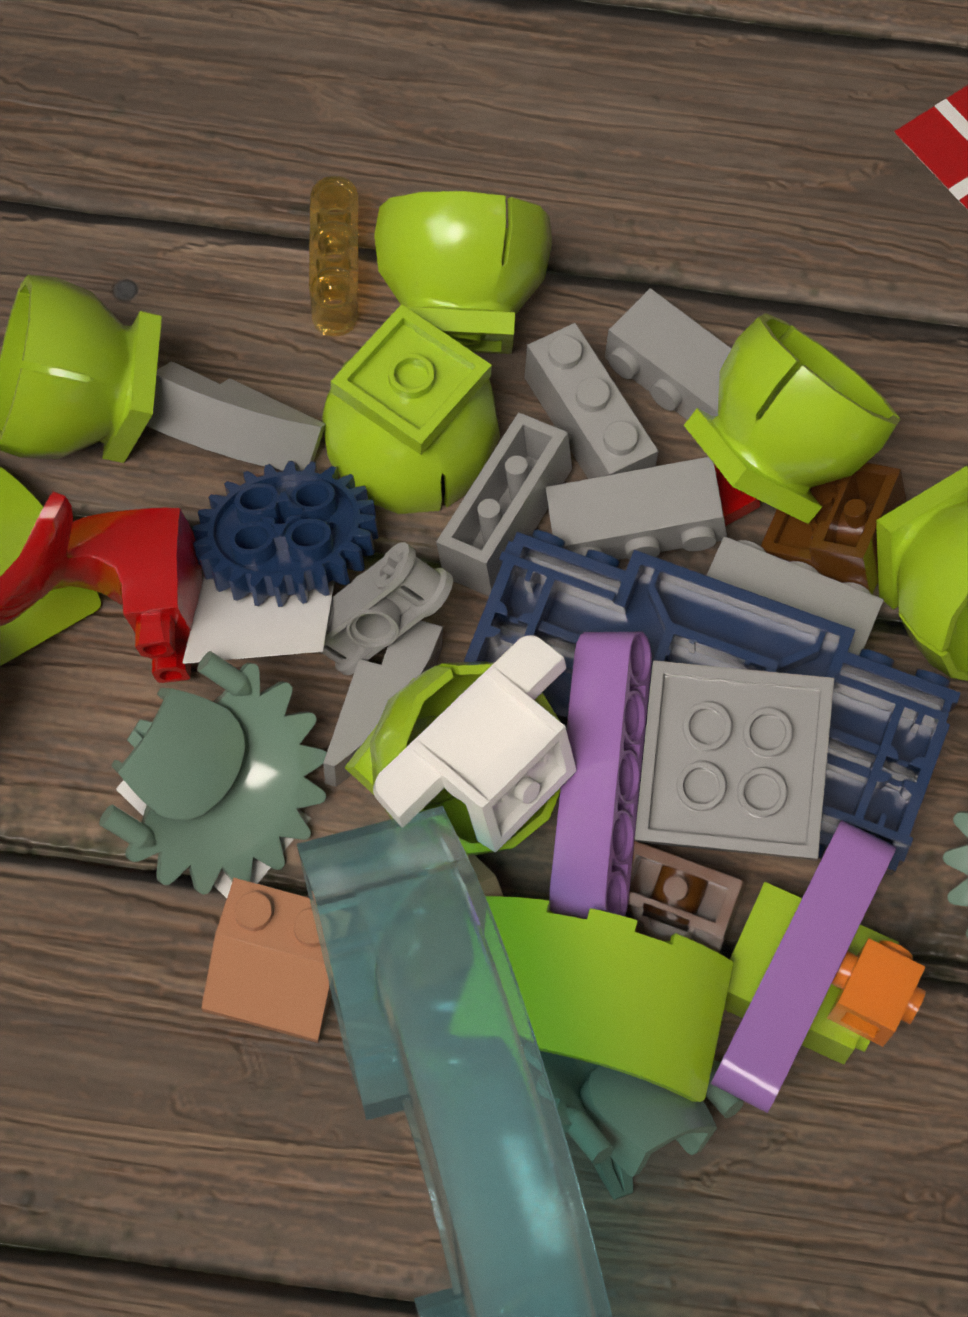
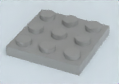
(734, 760)

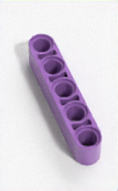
(602, 796)
(803, 966)

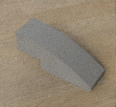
(232, 420)
(372, 687)

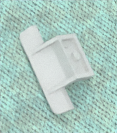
(488, 749)

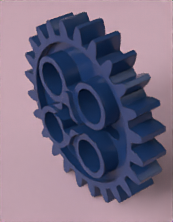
(285, 533)

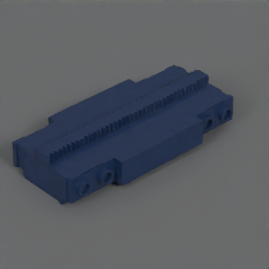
(882, 719)

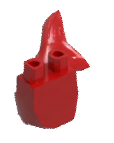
(131, 556)

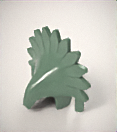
(218, 778)
(626, 1118)

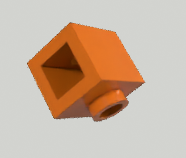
(877, 990)

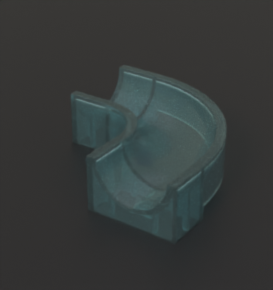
(448, 1040)

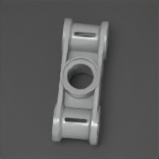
(382, 606)

